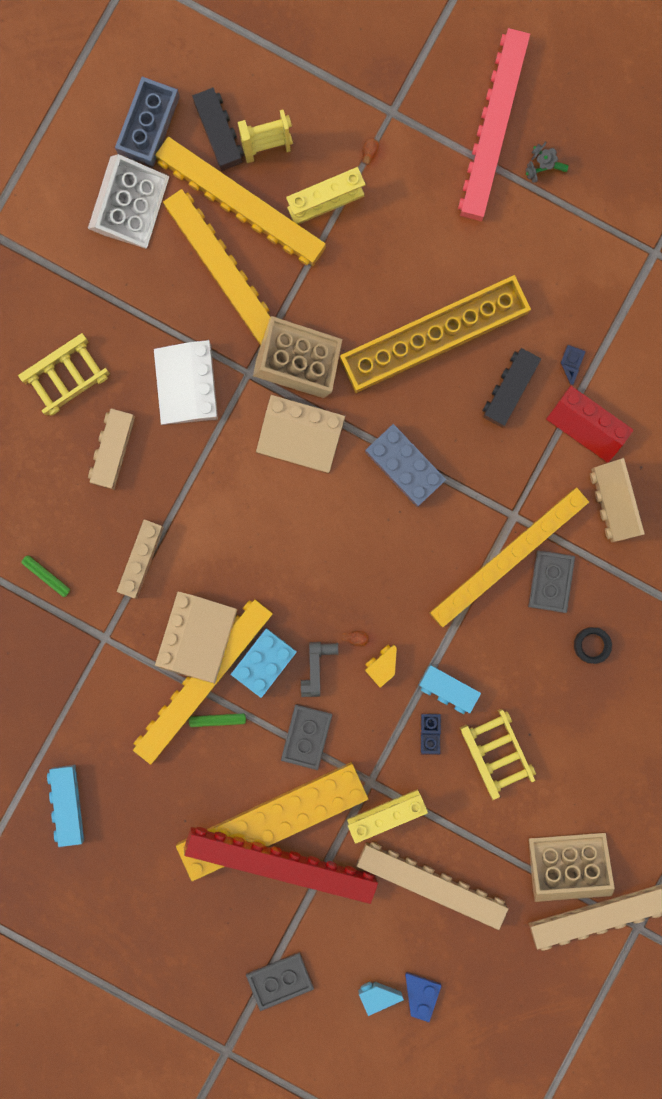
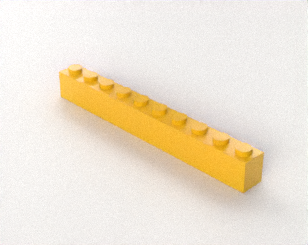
(240, 201)
(219, 263)
(509, 557)
(196, 690)

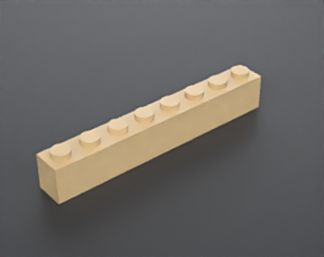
(432, 886)
(597, 918)

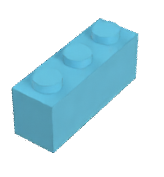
(449, 690)

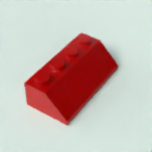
(589, 424)

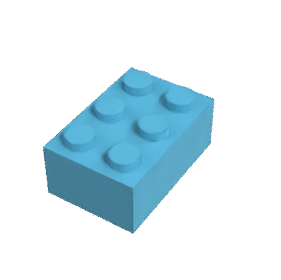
(263, 662)

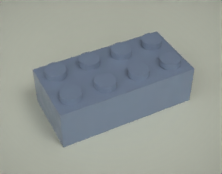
(147, 121)
(405, 465)

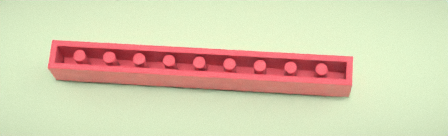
(494, 124)

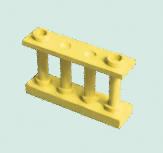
(265, 136)
(326, 196)
(47, 365)
(486, 769)
(386, 816)

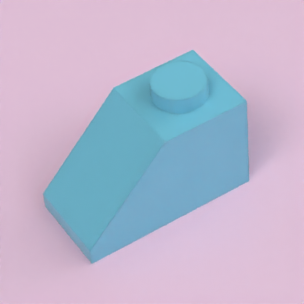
(378, 997)

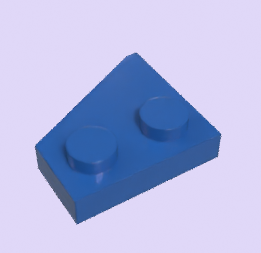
(421, 996)

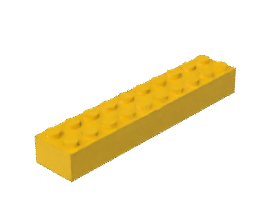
(435, 334)
(287, 814)

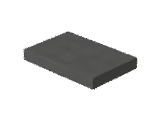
(551, 581)
(306, 737)
(279, 981)

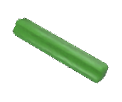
(46, 576)
(217, 720)

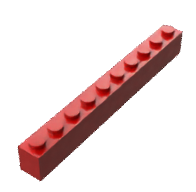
(280, 865)

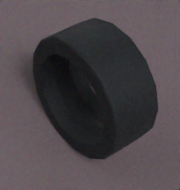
(607, 645)

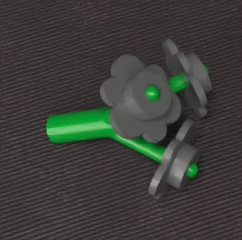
(547, 161)

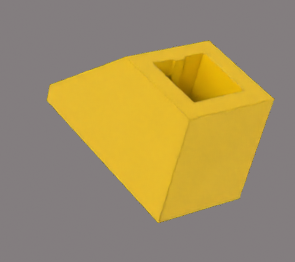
(383, 667)

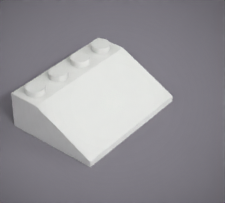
(128, 201)
(186, 383)

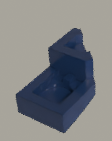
(571, 362)

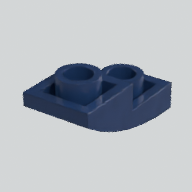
(430, 734)

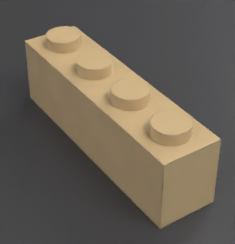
(112, 448)
(140, 559)

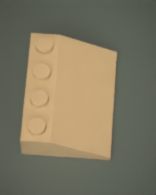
(298, 357)
(300, 434)
(617, 501)
(196, 637)
(570, 867)

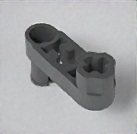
(311, 687)

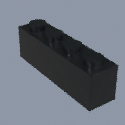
(217, 128)
(512, 387)

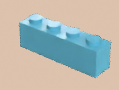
(66, 805)

